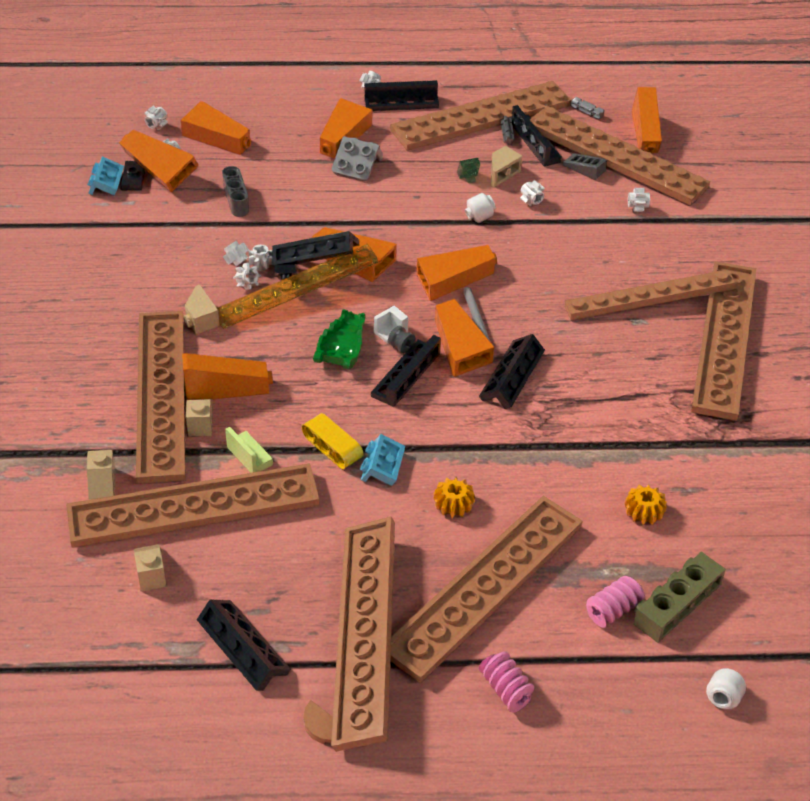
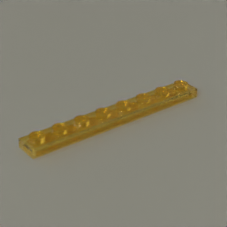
(295, 286)

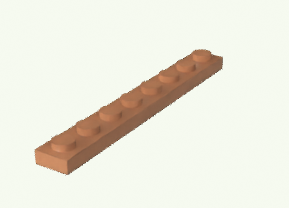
(649, 294)

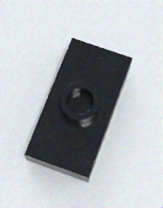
(132, 176)
(285, 271)

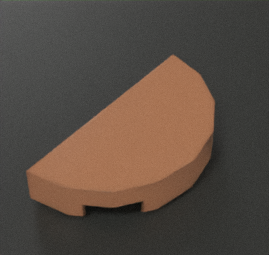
(318, 723)

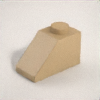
(504, 165)
(200, 312)
(199, 417)
(100, 474)
(150, 567)

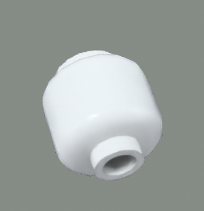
(480, 207)
(726, 688)

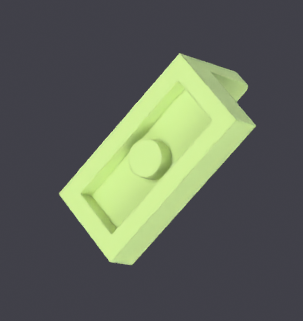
(248, 451)

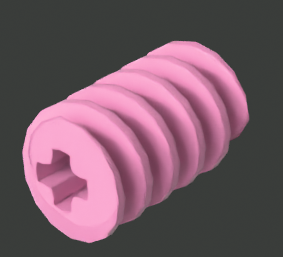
(614, 601)
(507, 680)

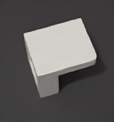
(387, 321)

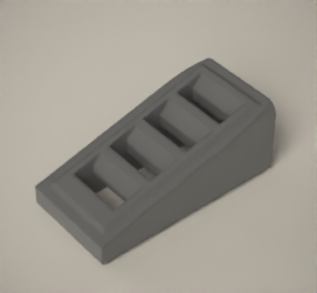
(586, 165)

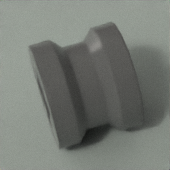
(401, 339)

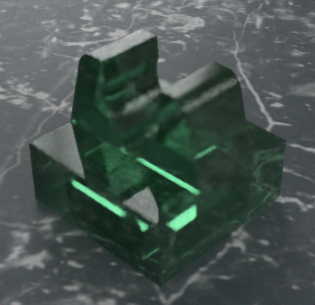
(468, 169)

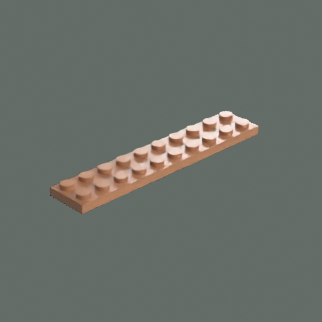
(477, 115)
(620, 155)
(724, 346)
(160, 398)
(191, 505)
(481, 588)
(364, 636)

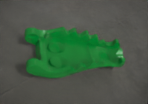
(342, 340)

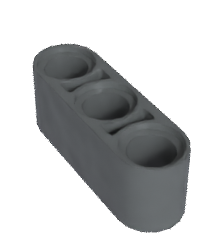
(235, 191)

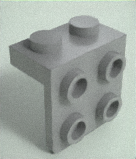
(356, 158)

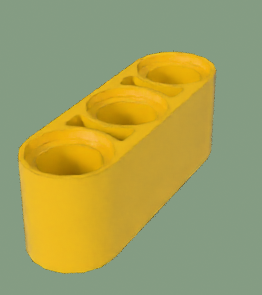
(332, 441)

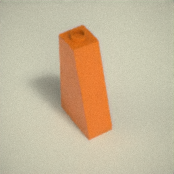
(646, 119)
(346, 120)
(215, 128)
(161, 160)
(384, 250)
(454, 270)
(462, 339)
(224, 377)

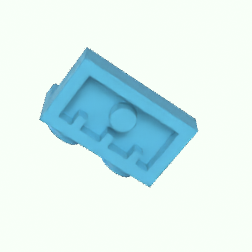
(106, 176)
(382, 460)

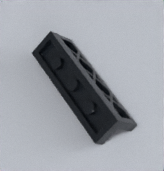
(401, 93)
(534, 140)
(314, 249)
(513, 371)
(409, 374)
(242, 643)

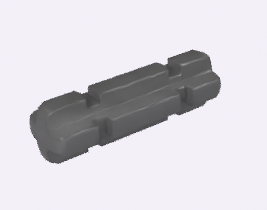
(587, 108)
(507, 130)

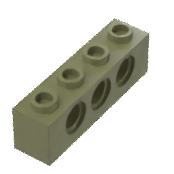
(678, 596)

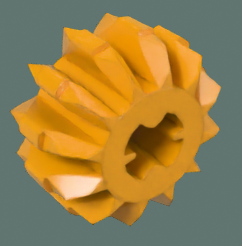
(454, 497)
(645, 504)

